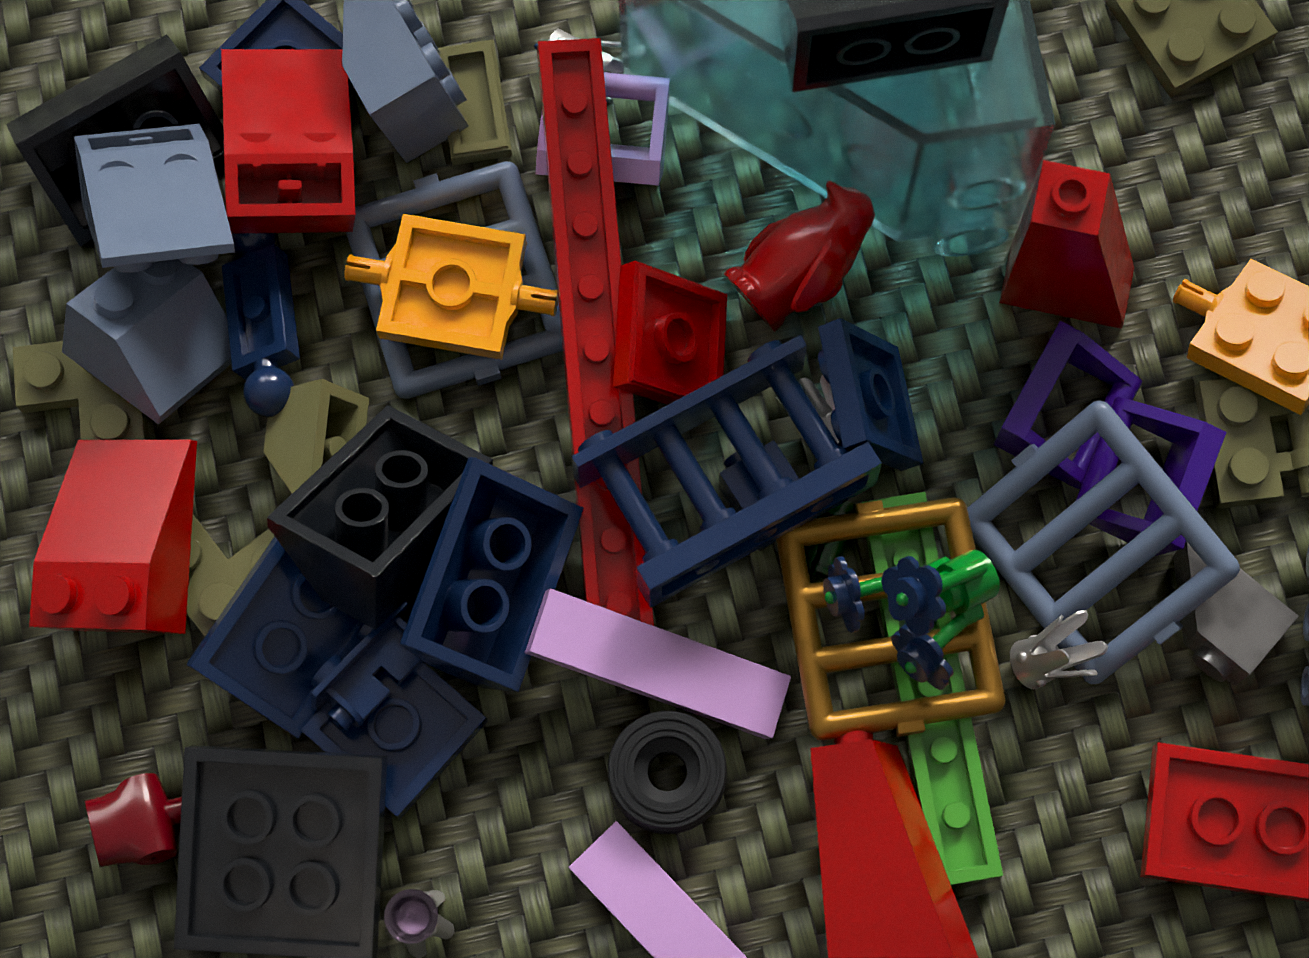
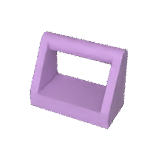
(631, 163)

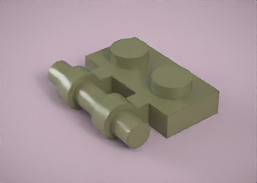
(1247, 463)

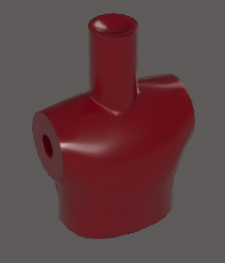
(134, 822)

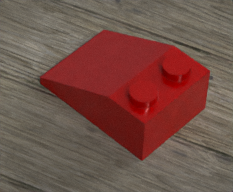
(118, 540)

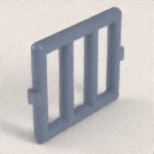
(431, 194)
(1136, 468)

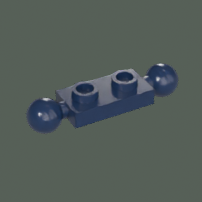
(261, 320)

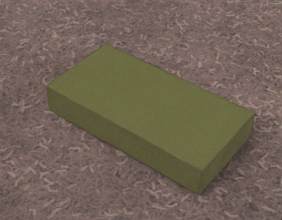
(478, 76)

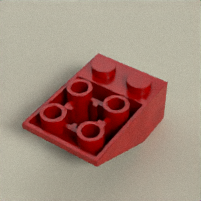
(287, 141)

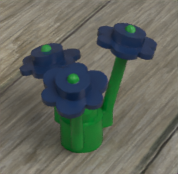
(919, 598)

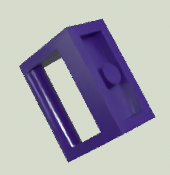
(1079, 350)
(1187, 465)

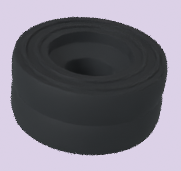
(661, 735)

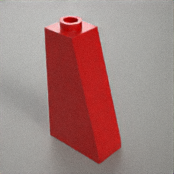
(1071, 249)
(879, 858)

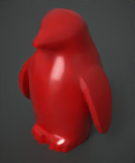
(804, 255)

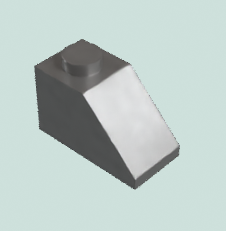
(1232, 626)

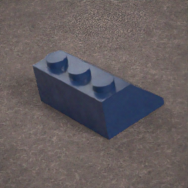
(489, 577)

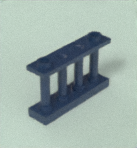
(725, 534)

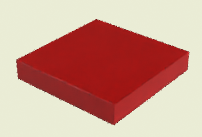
(667, 334)

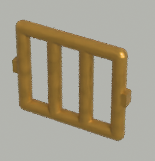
(816, 661)

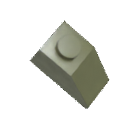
(312, 429)

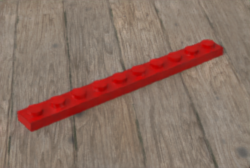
(588, 303)

